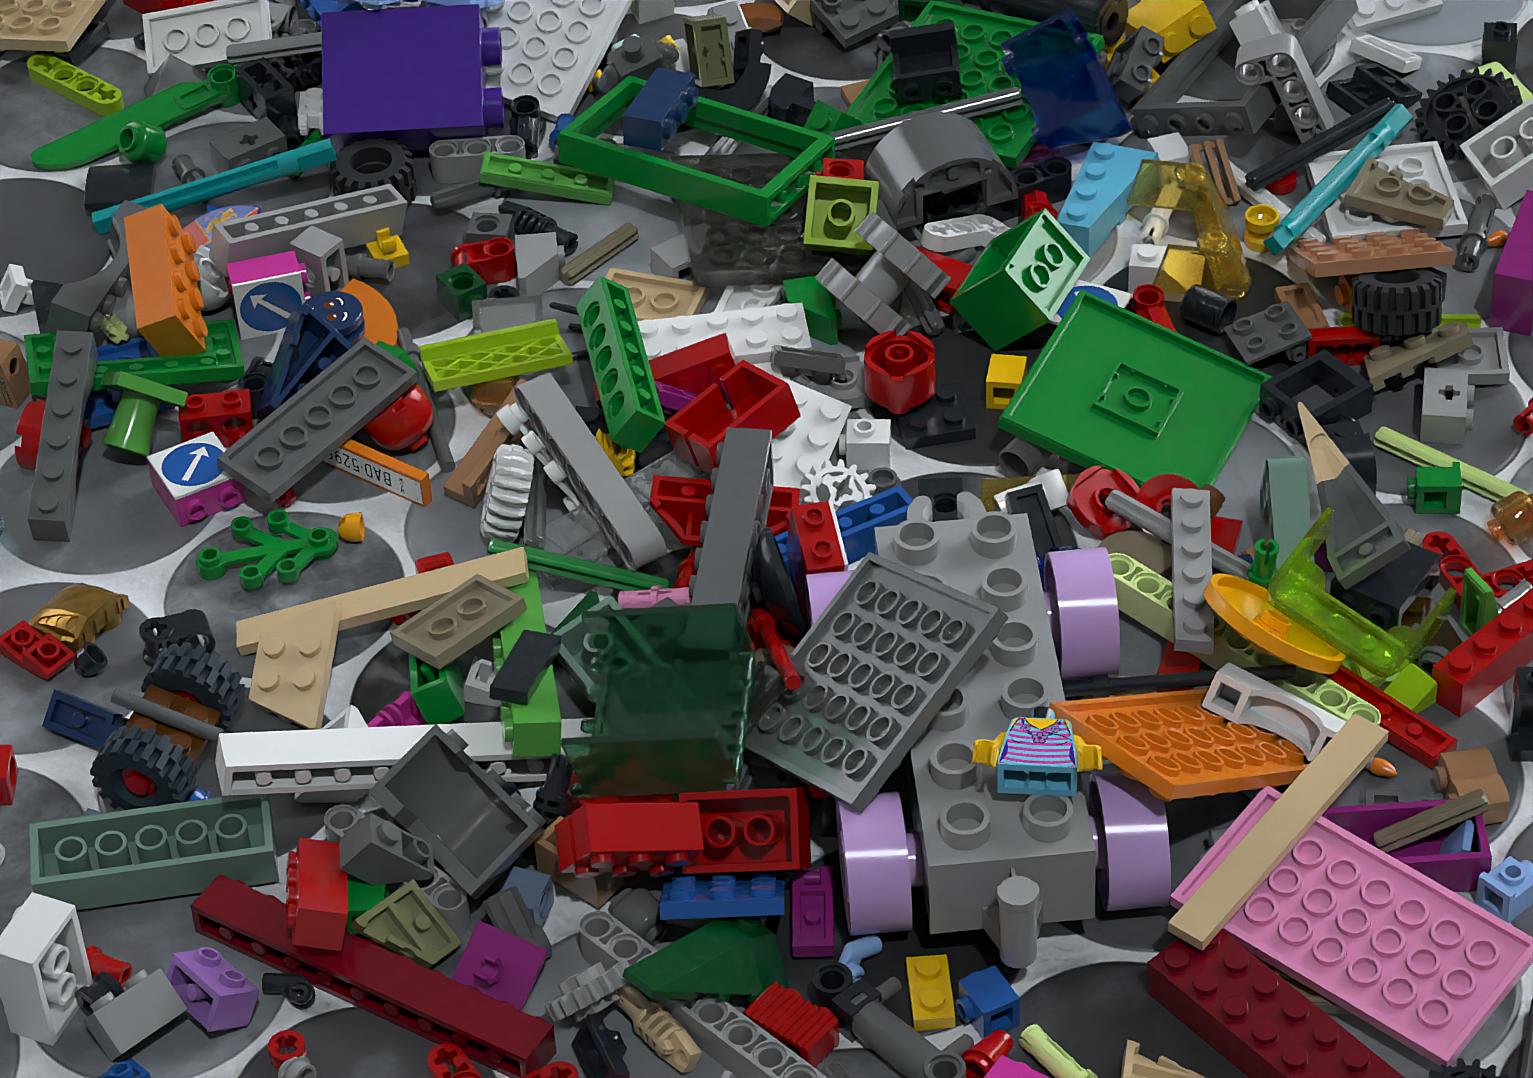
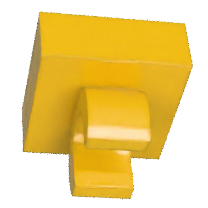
(387, 248)

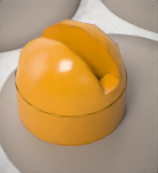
(352, 527)

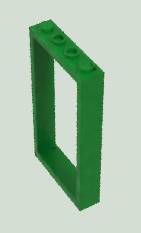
(762, 207)

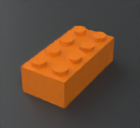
(165, 282)

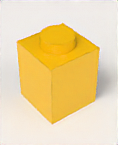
(1004, 379)

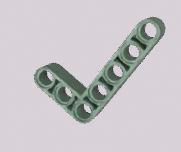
(1286, 503)

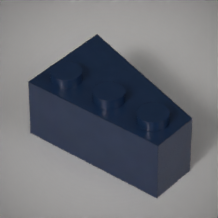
(304, 352)

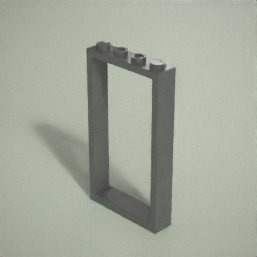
(1158, 109)

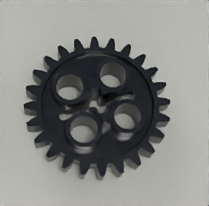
(1446, 120)

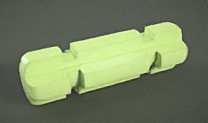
(114, 328)

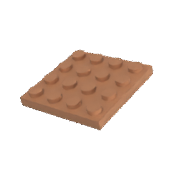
(1371, 254)

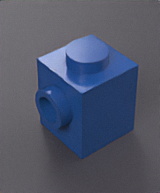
(988, 1002)

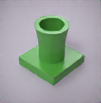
(137, 410)

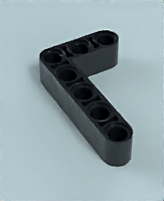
(1048, 175)

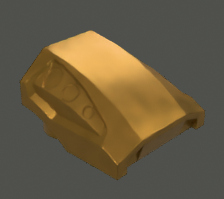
(79, 614)

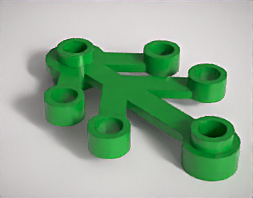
(309, 544)

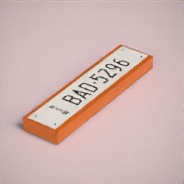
(382, 471)

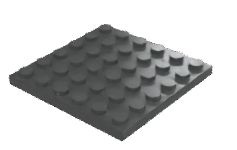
(872, 679)

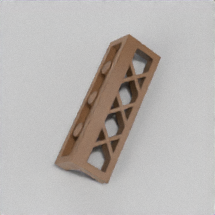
(472, 474)

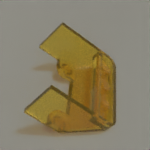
(1219, 257)

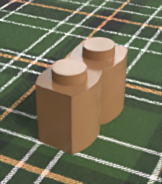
(1472, 770)

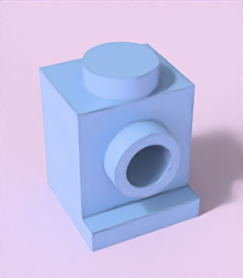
(1510, 881)

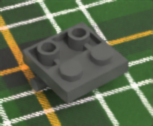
(853, 19)

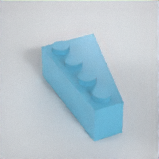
(1101, 194)

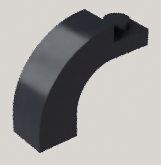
(749, 73)

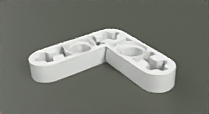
(961, 233)

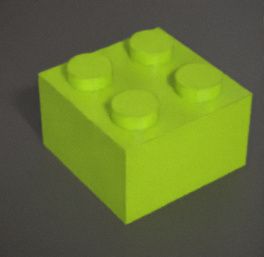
(835, 212)

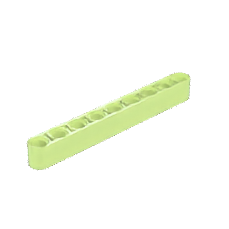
(1150, 601)

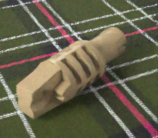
(659, 1029)

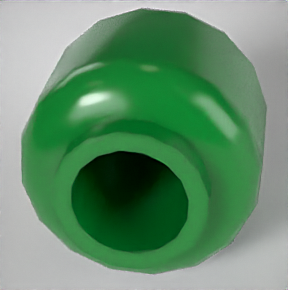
(142, 142)

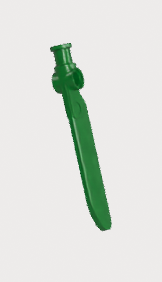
(159, 109)

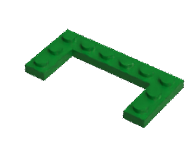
(218, 363)

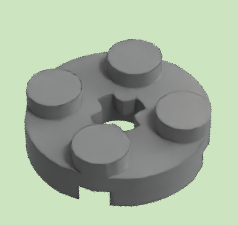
(850, 392)

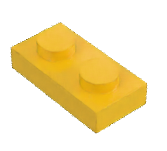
(930, 992)

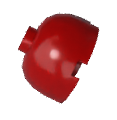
(403, 421)

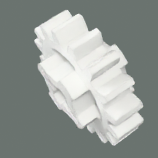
(827, 481)

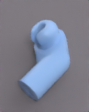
(857, 950)

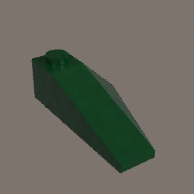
(714, 960)

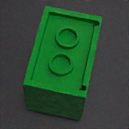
(1020, 280)

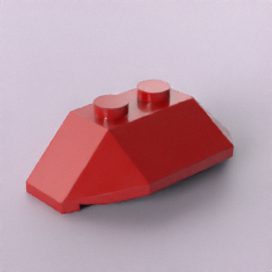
(683, 506)

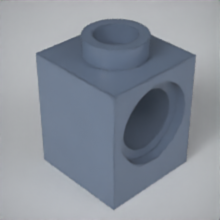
(535, 891)

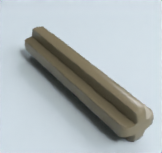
(598, 253)
(1431, 821)

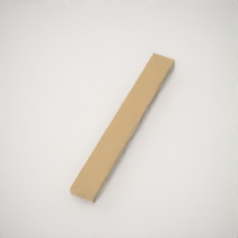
(395, 596)
(1277, 832)

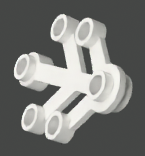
(514, 419)

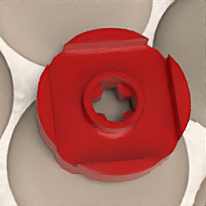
(1086, 504)

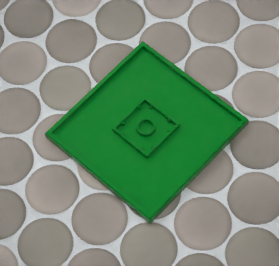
(1133, 396)

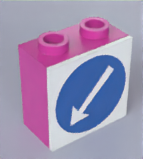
(266, 292)
(191, 480)

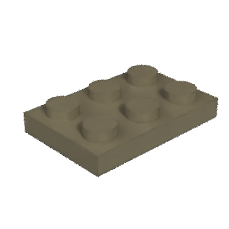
(458, 621)

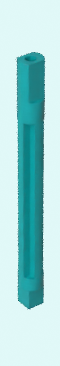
(1337, 179)
(229, 181)

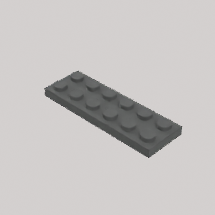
(317, 420)

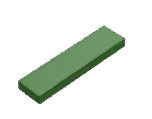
(546, 178)

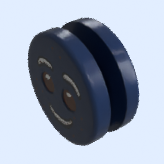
(342, 312)

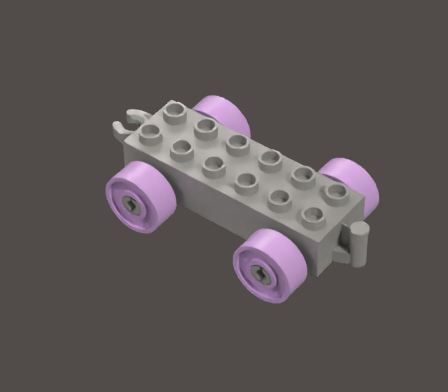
(981, 852)

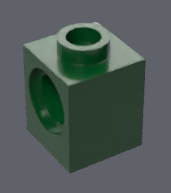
(458, 289)

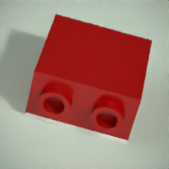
(814, 543)

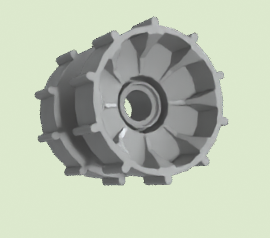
(882, 277)

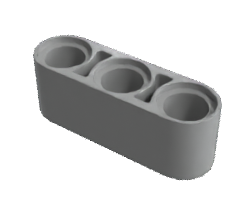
(462, 158)

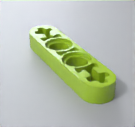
(48, 70)

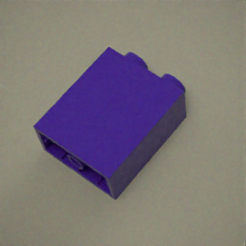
(409, 75)

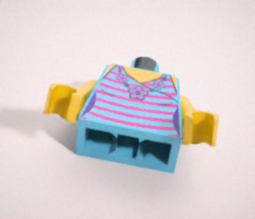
(1038, 755)

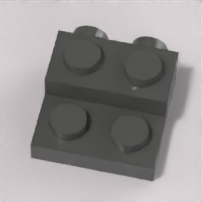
(1133, 63)

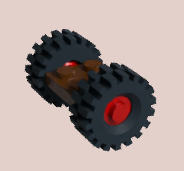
(153, 761)

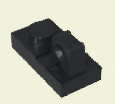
(600, 1049)

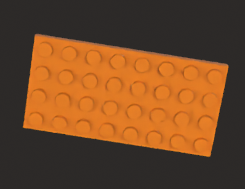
(1181, 745)

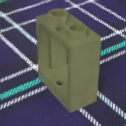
(713, 56)

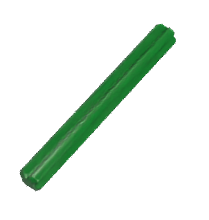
(581, 569)

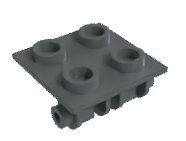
(1269, 333)

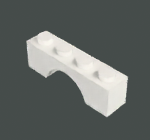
(1256, 702)

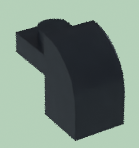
(792, 100)
(1356, 448)

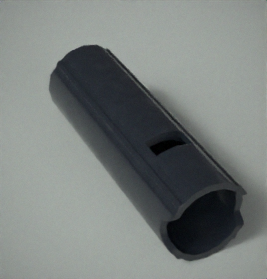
(1096, 16)

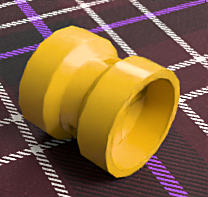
(1260, 224)

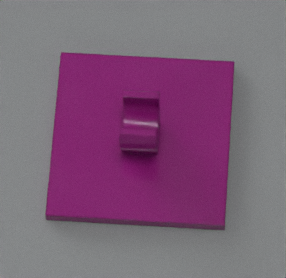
(500, 964)

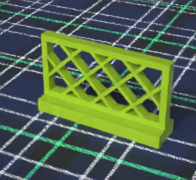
(494, 355)

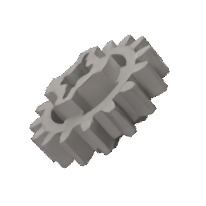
(587, 992)

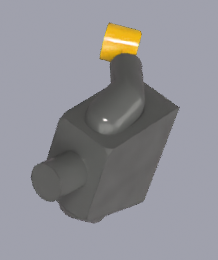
(635, 58)

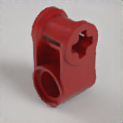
(490, 259)

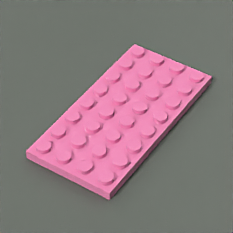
(1373, 935)

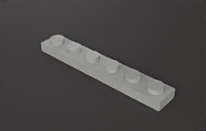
(1191, 570)

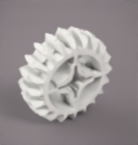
(507, 493)

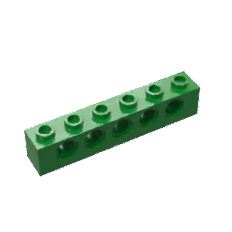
(620, 365)

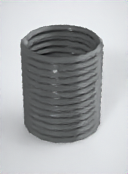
(1022, 458)

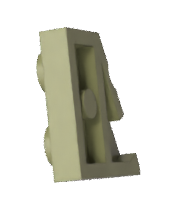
(409, 926)

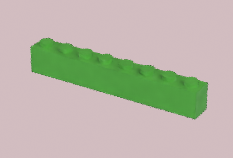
(536, 726)

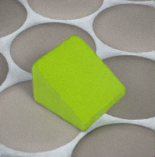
(1413, 688)

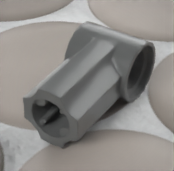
(511, 915)

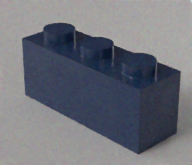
(659, 109)

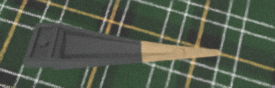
(1362, 529)

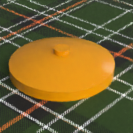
(1269, 631)

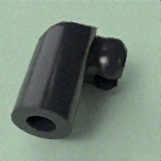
(292, 985)

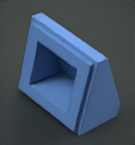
(1460, 840)

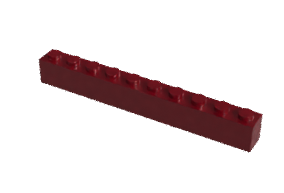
(378, 981)

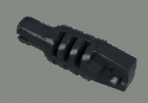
(533, 222)
(553, 798)

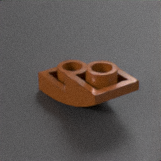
(763, 16)

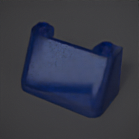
(1065, 83)

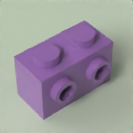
(212, 989)

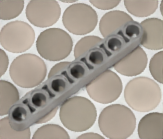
(591, 472)

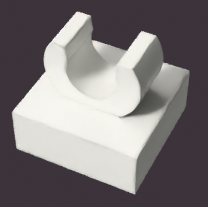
(15, 289)

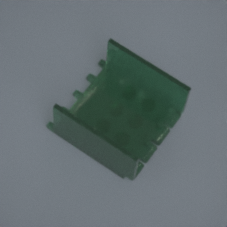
(666, 701)

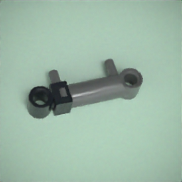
(865, 1017)

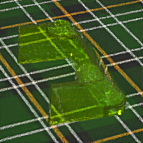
(1300, 595)

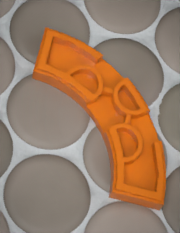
(378, 313)

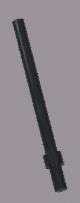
(1102, 686)

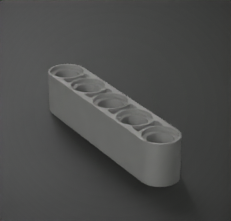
(440, 889)

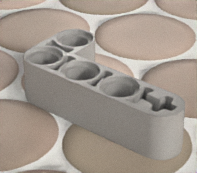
(1283, 62)

